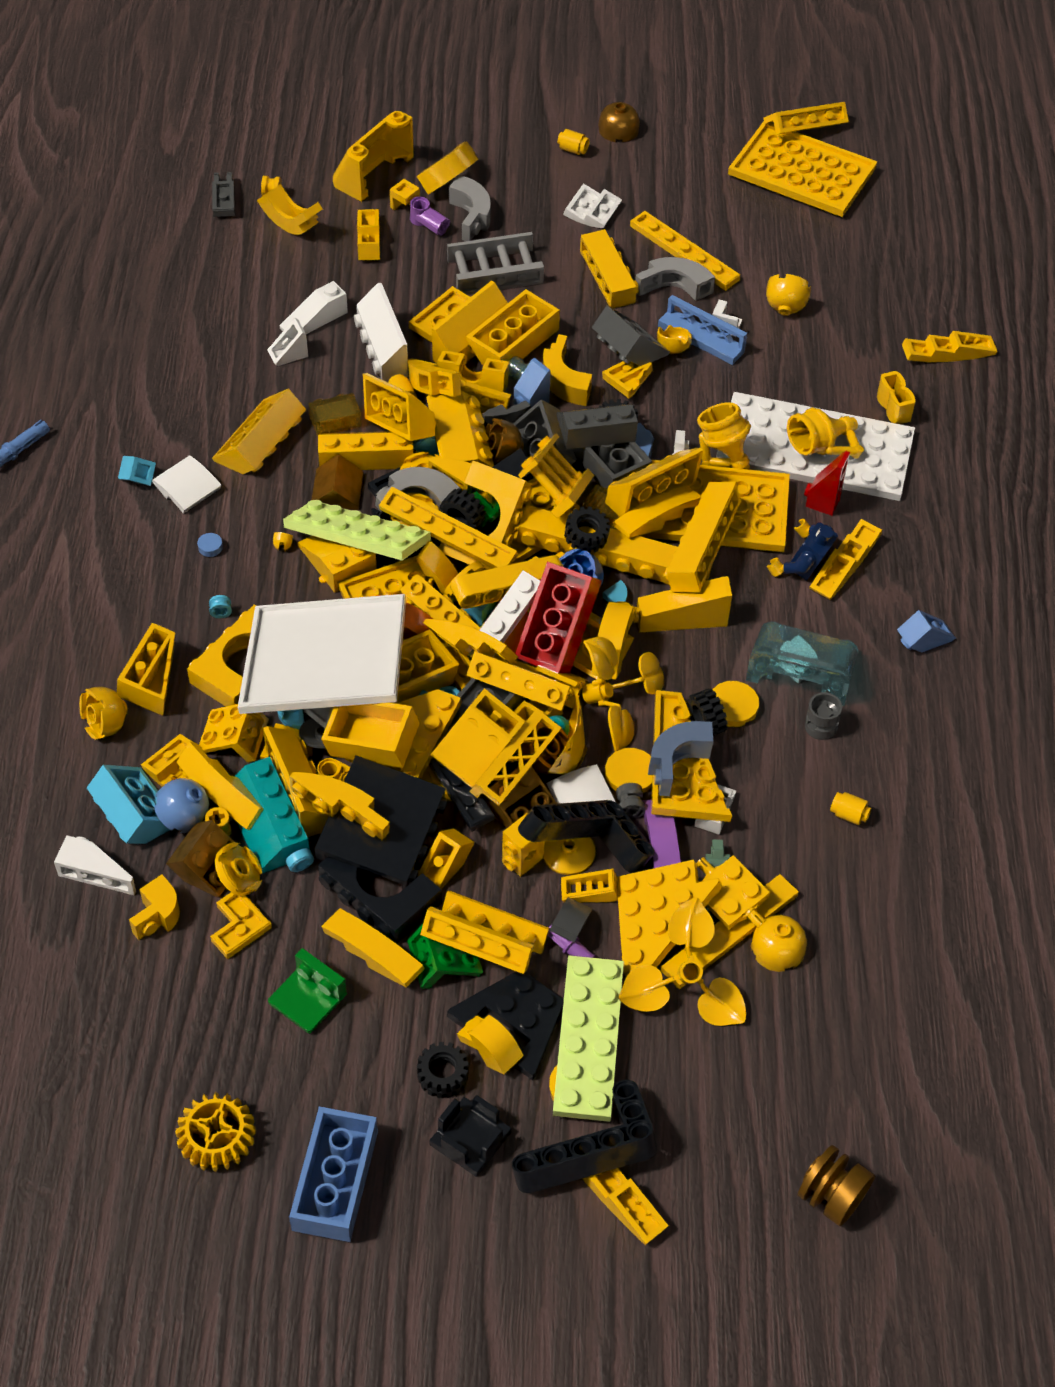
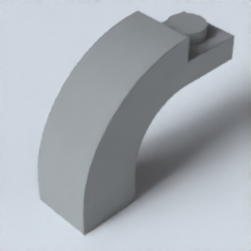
(475, 199)
(678, 273)
(419, 480)

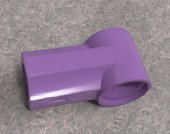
(423, 215)

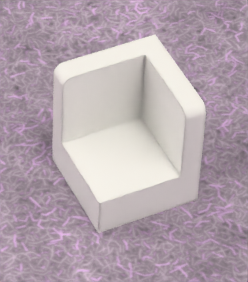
(720, 312)

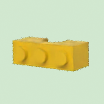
(493, 374)

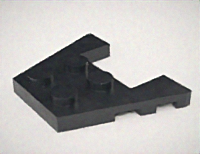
(523, 1007)

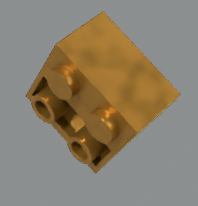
(525, 795)
(196, 857)

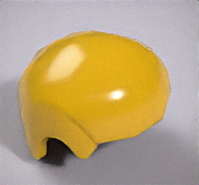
(674, 339)

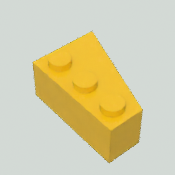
(148, 670)

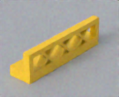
(808, 118)
(506, 756)

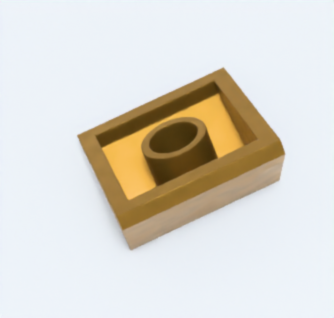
(338, 483)

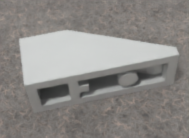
(319, 308)
(88, 864)

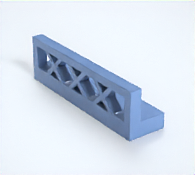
(703, 333)

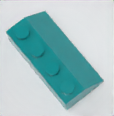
(278, 828)

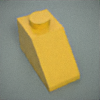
(446, 856)

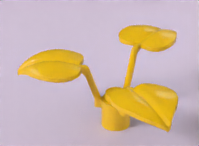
(604, 659)
(644, 985)

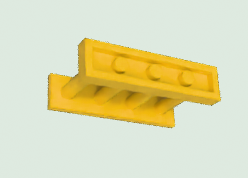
(556, 475)
(523, 680)
(485, 931)

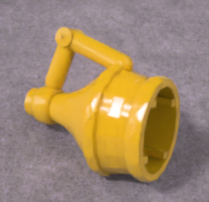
(726, 431)
(817, 433)

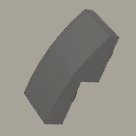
(500, 412)
(571, 919)

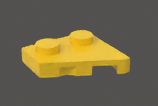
(627, 377)

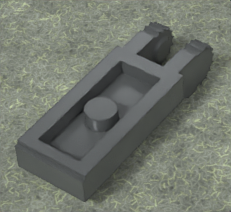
(223, 196)

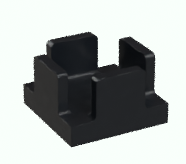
(470, 1133)

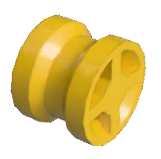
(269, 183)

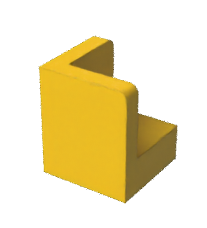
(403, 193)

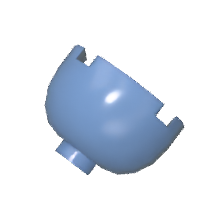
(181, 804)

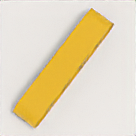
(493, 584)

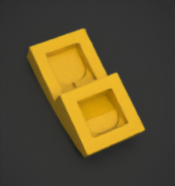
(436, 565)

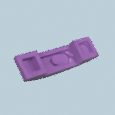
(662, 837)

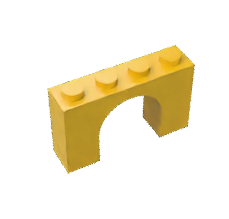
(510, 494)
(210, 669)

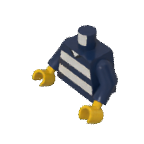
(809, 554)

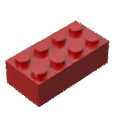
(558, 618)

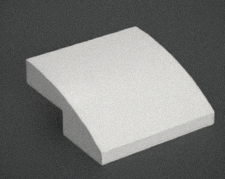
(592, 207)
(187, 483)
(580, 786)

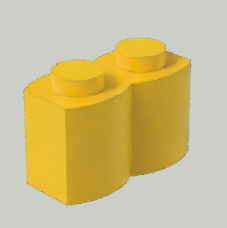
(895, 397)

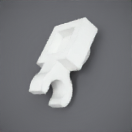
(680, 442)

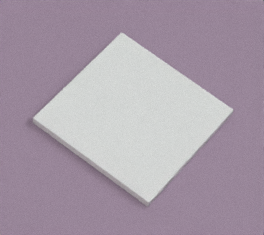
(323, 654)

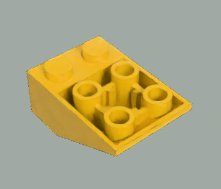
(478, 738)

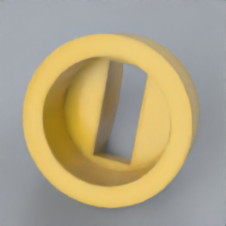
(282, 539)

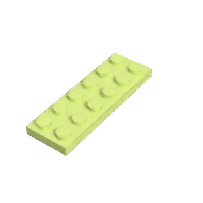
(357, 529)
(588, 1039)

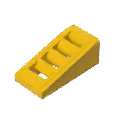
(599, 878)

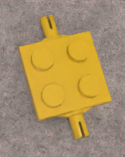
(739, 893)

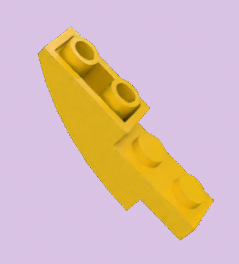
(433, 380)
(331, 795)

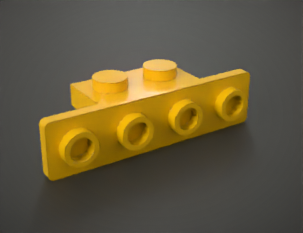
(434, 603)

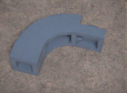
(676, 743)

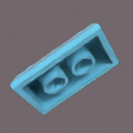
(128, 802)

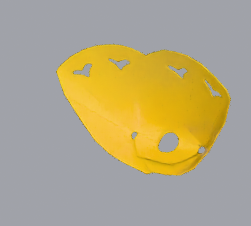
(572, 759)

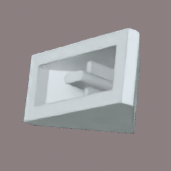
(290, 344)

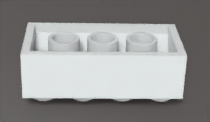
(382, 334)

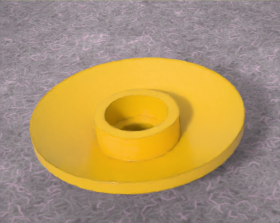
(572, 860)

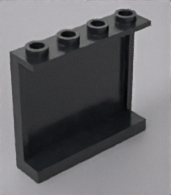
(402, 800)

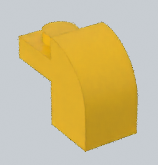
(161, 908)
(492, 1041)

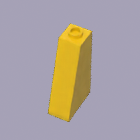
(686, 609)

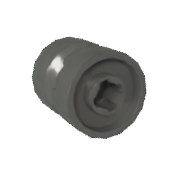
(823, 716)

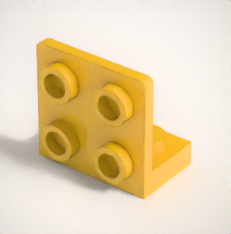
(234, 730)

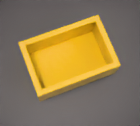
(372, 732)

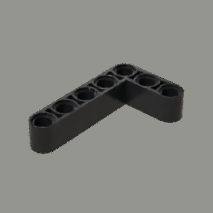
(586, 820)
(593, 1152)

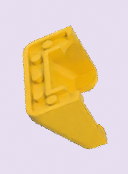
(386, 141)

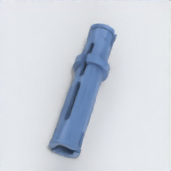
(10, 450)

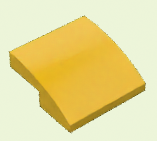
(163, 765)

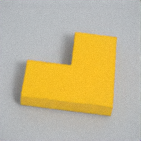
(244, 927)

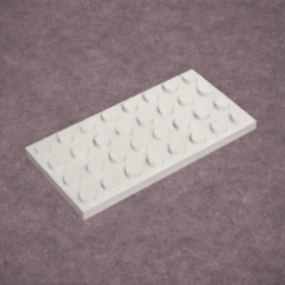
(876, 472)

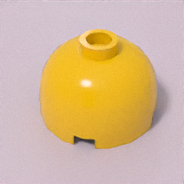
(787, 294)
(103, 711)
(779, 943)

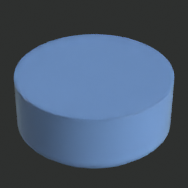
(210, 544)

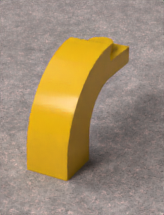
(447, 167)
(288, 214)
(565, 382)
(615, 627)

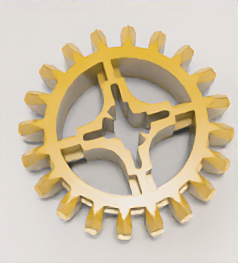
(198, 1123)

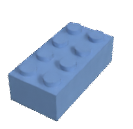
(334, 1174)

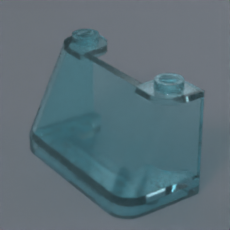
(803, 656)

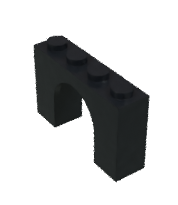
(390, 915)

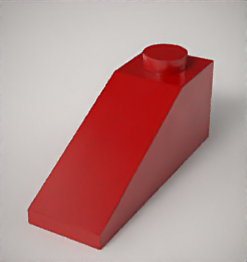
(827, 486)

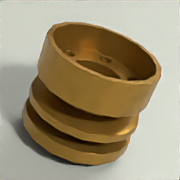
(836, 1185)

